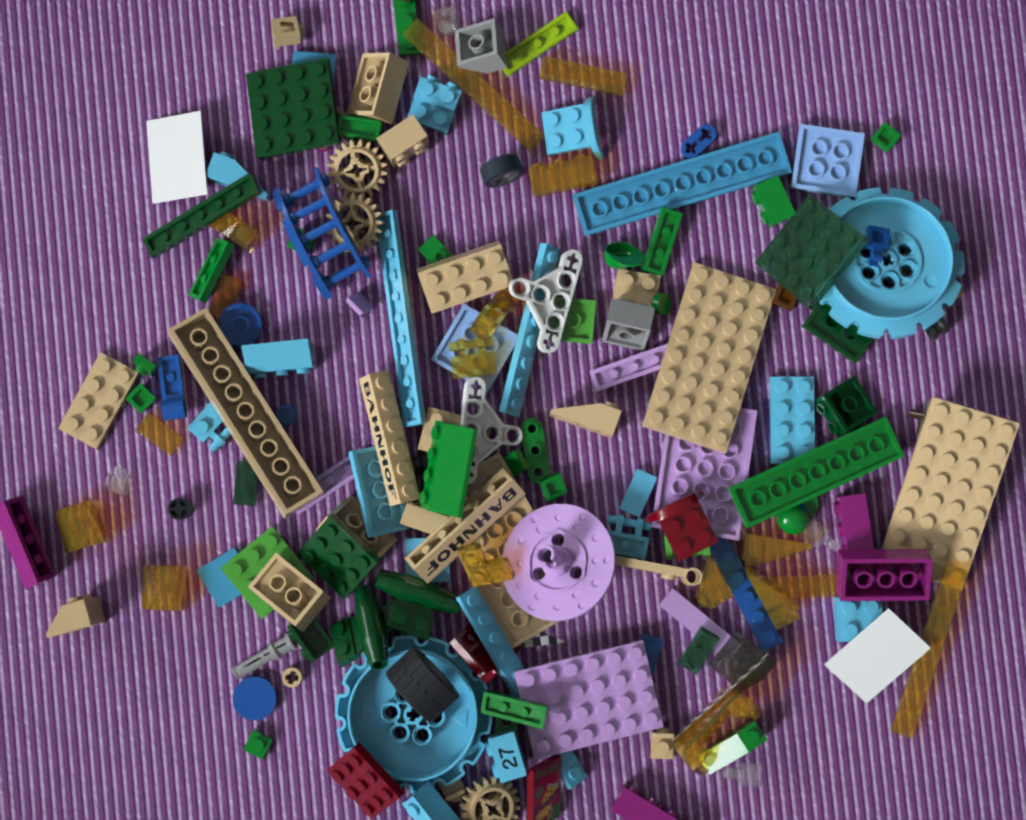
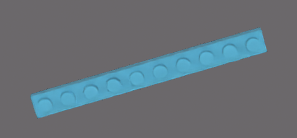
(401, 321)
(507, 662)

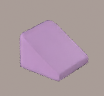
(359, 304)

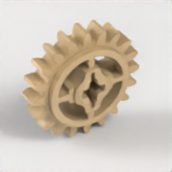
(367, 166)
(355, 215)
(477, 795)

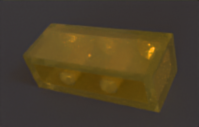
(562, 175)

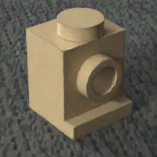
(286, 31)

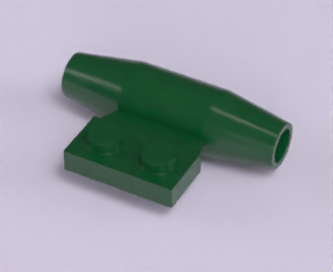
(414, 603)
(362, 633)

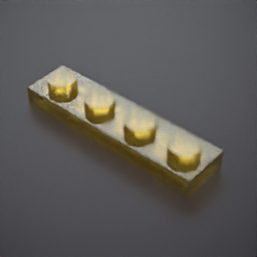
(583, 76)

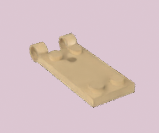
(666, 571)

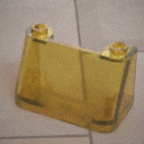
(690, 742)

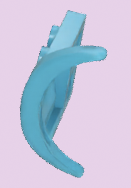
(572, 129)

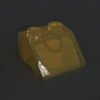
(82, 526)
(164, 587)
(712, 588)

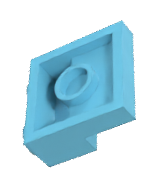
(435, 104)

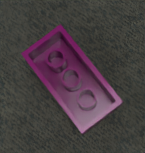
(883, 574)

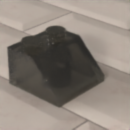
(737, 658)

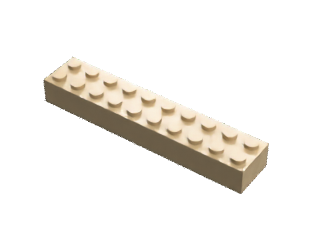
(245, 413)

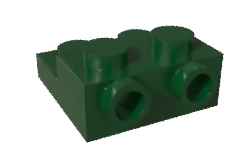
(845, 406)

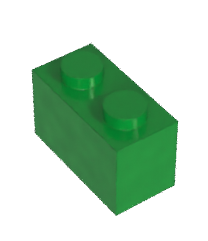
(773, 202)

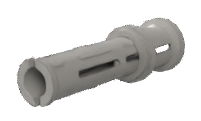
(273, 651)

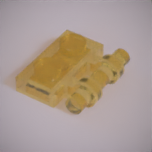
(475, 364)

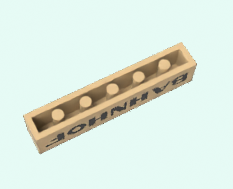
(389, 438)
(478, 515)

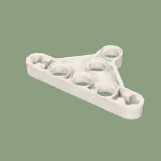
(552, 287)
(482, 421)

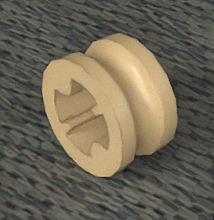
(288, 671)

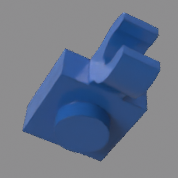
(878, 243)

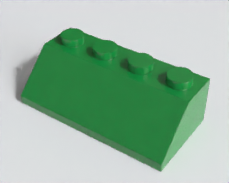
(448, 468)

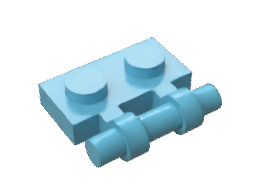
(205, 426)
(629, 544)

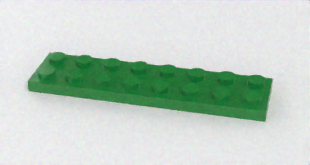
(815, 472)

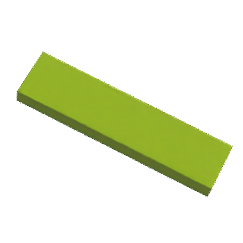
(539, 43)

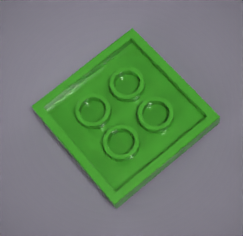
(251, 560)

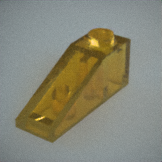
(237, 231)
(494, 314)
(766, 549)
(775, 600)

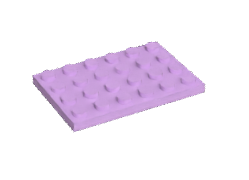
(693, 467)
(591, 698)

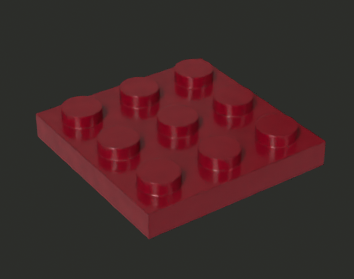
(365, 781)

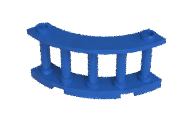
(301, 240)

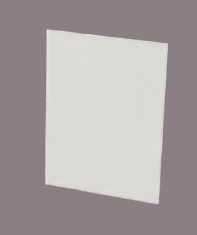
(176, 157)
(877, 655)

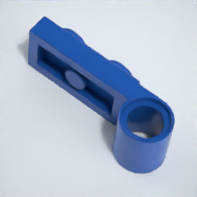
(172, 388)

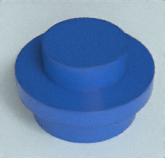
(286, 415)

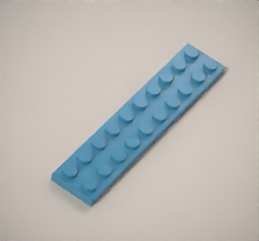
(681, 184)

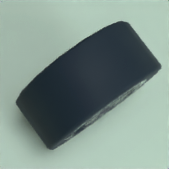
(501, 170)

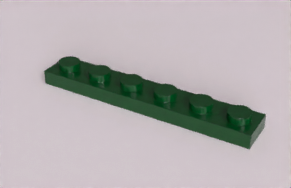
(202, 215)

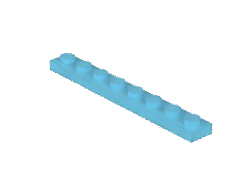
(527, 339)

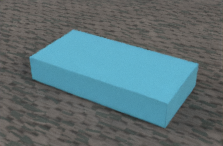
(638, 493)

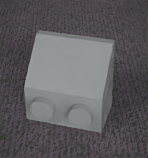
(481, 47)
(628, 324)

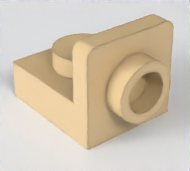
(662, 743)
(453, 791)

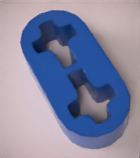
(701, 145)

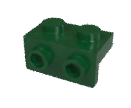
(313, 640)

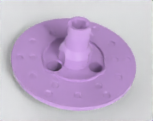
(585, 547)

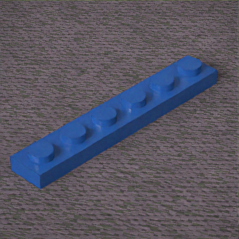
(745, 594)

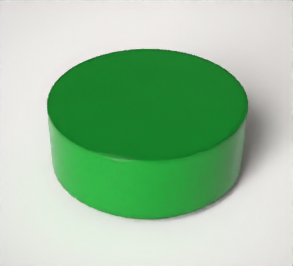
(661, 303)

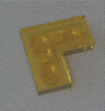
(482, 570)

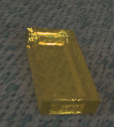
(159, 434)

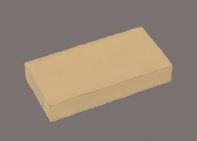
(421, 518)

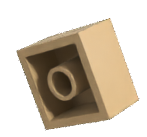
(403, 142)

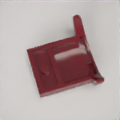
(685, 525)
(471, 649)

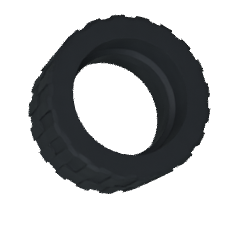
(422, 684)

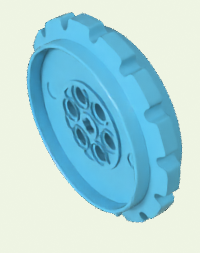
(930, 260)
(409, 759)

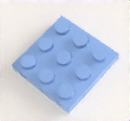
(827, 161)
(503, 344)

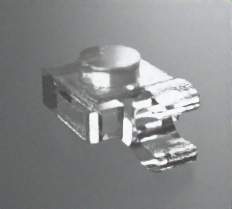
(817, 536)
(747, 773)

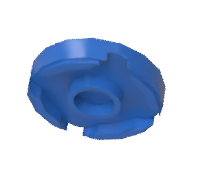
(240, 324)
(254, 698)

